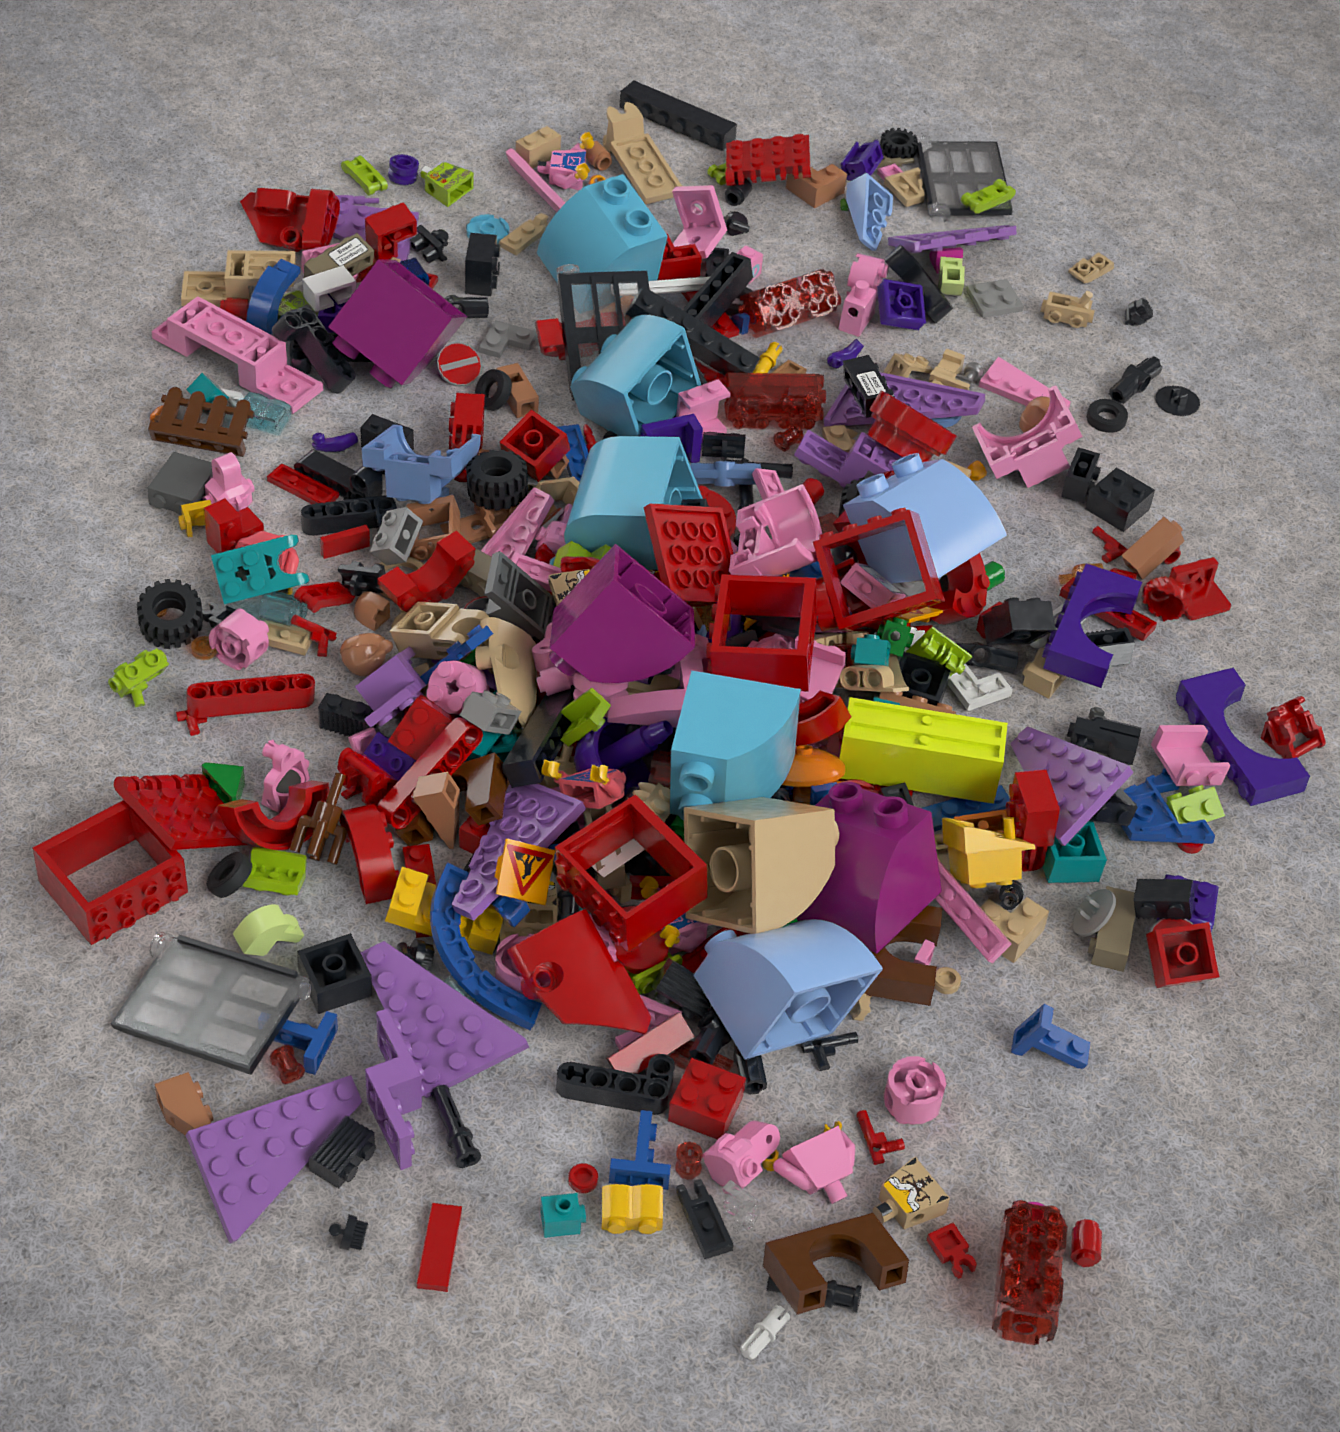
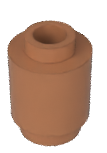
(598, 157)

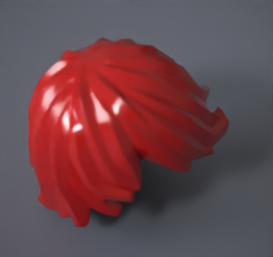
(1165, 598)

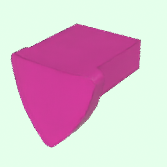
(946, 252)

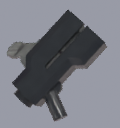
(1105, 736)

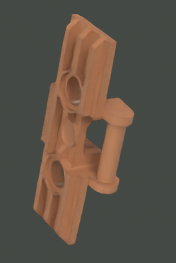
(489, 521)

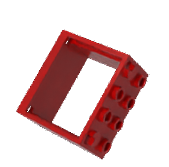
(876, 525)
(764, 598)
(604, 836)
(92, 841)

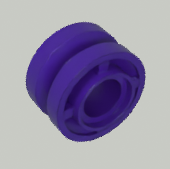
(403, 169)

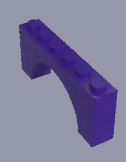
(1070, 649)
(1255, 775)

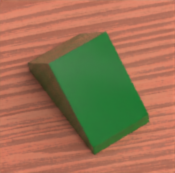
(225, 780)

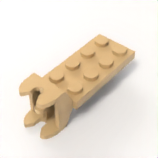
(639, 155)

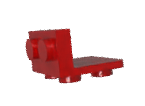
(1202, 593)

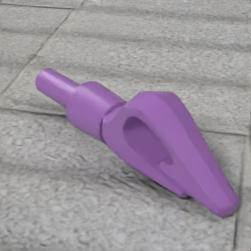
(356, 200)

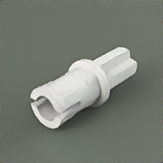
(764, 1333)

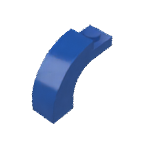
(269, 293)

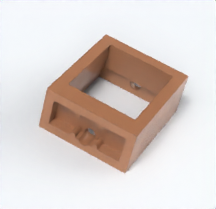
(444, 510)

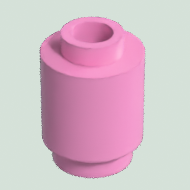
(553, 681)

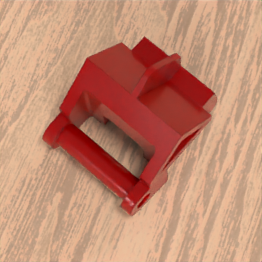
(1285, 723)
(364, 776)

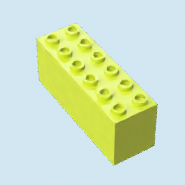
(923, 749)

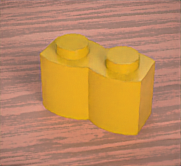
(632, 1208)

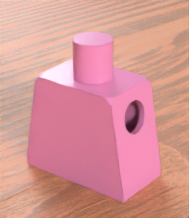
(861, 300)

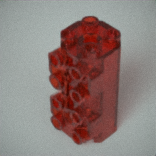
(791, 302)
(774, 397)
(1029, 1273)

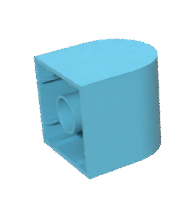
(618, 482)

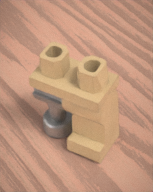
(949, 371)

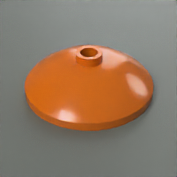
(813, 767)

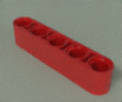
(250, 695)
(443, 755)

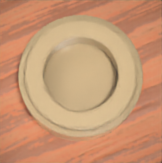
(947, 980)

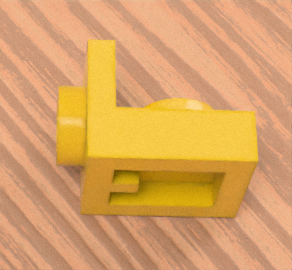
(192, 516)

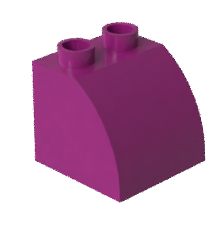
(395, 323)
(620, 624)
(882, 865)

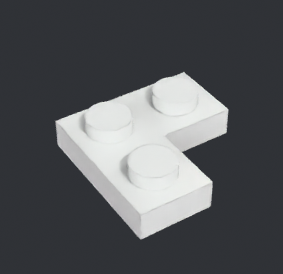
(978, 692)

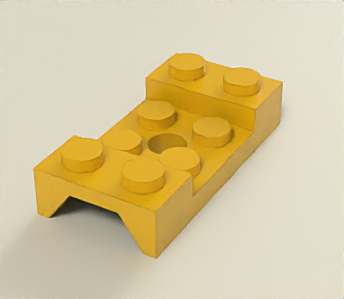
(412, 906)

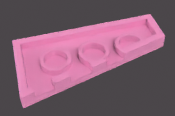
(1013, 383)
(521, 526)

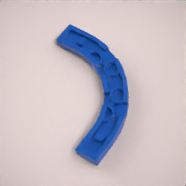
(457, 651)
(460, 959)

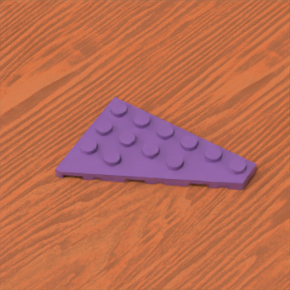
(443, 1027)
(261, 1150)

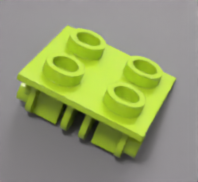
(941, 649)

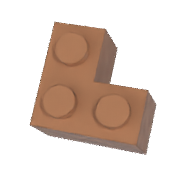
(821, 187)

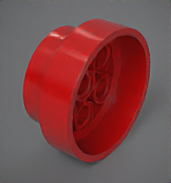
(907, 430)

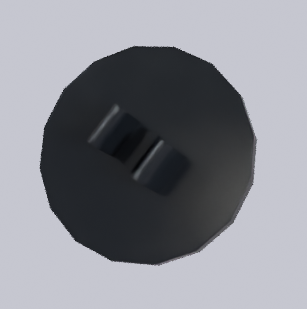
(1177, 400)

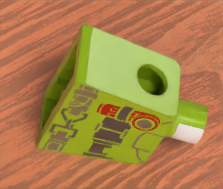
(447, 182)

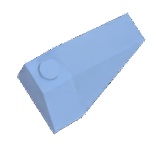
(868, 206)

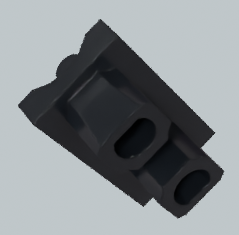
(433, 241)
(723, 445)
(361, 578)

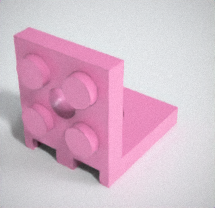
(700, 226)

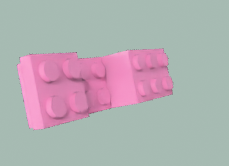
(258, 354)

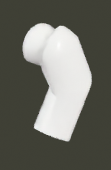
(233, 396)

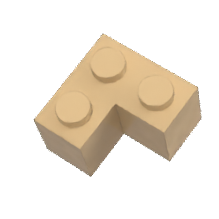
(1020, 926)

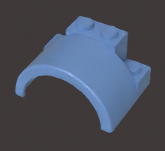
(414, 475)

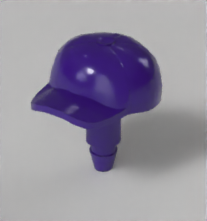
(620, 751)

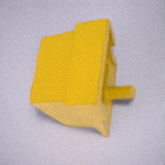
(983, 855)

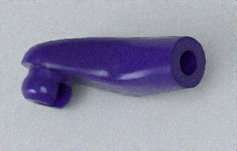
(851, 351)
(333, 444)

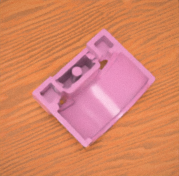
(1036, 452)
(792, 528)

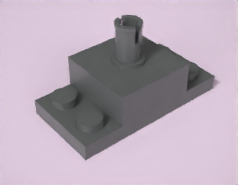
(517, 597)

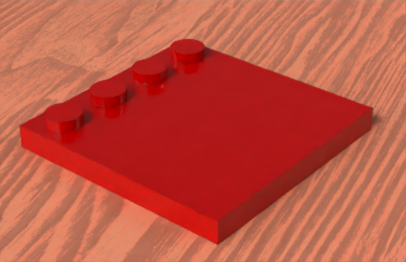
(690, 549)

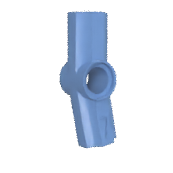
(724, 473)

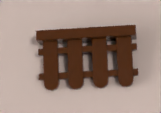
(198, 435)

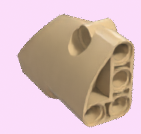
(511, 661)
(863, 676)

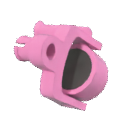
(287, 770)

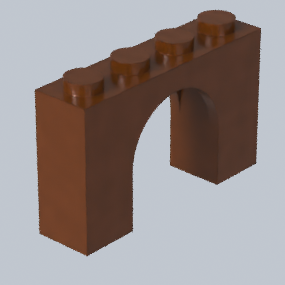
(484, 799)
(905, 979)
(857, 1239)

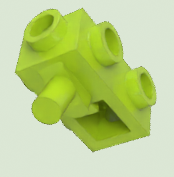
(133, 677)

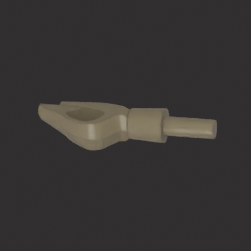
(898, 161)

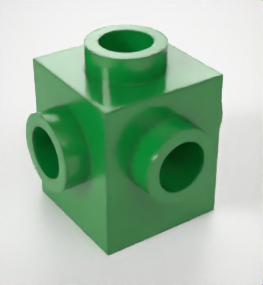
(905, 639)

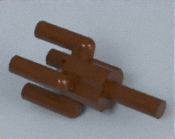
(323, 824)

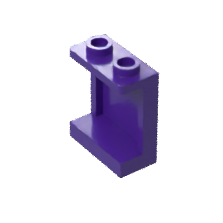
(684, 427)

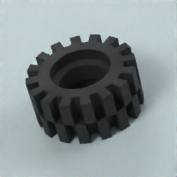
(898, 143)

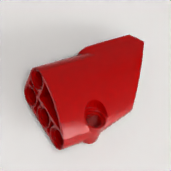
(282, 215)
(579, 976)

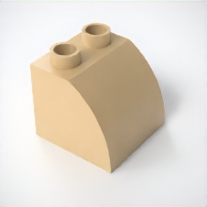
(761, 860)

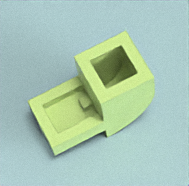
(951, 276)
(264, 928)

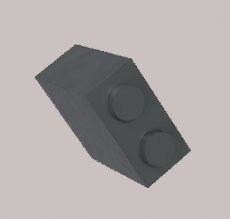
(179, 482)

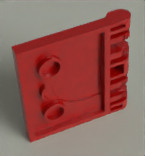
(768, 158)
(178, 809)

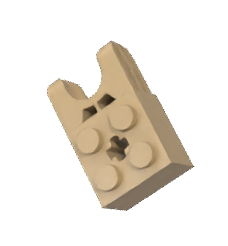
(434, 628)

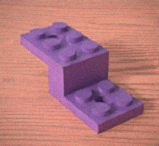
(843, 466)
(391, 688)
(395, 1088)

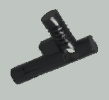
(827, 1047)

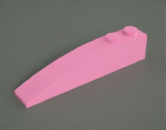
(647, 707)

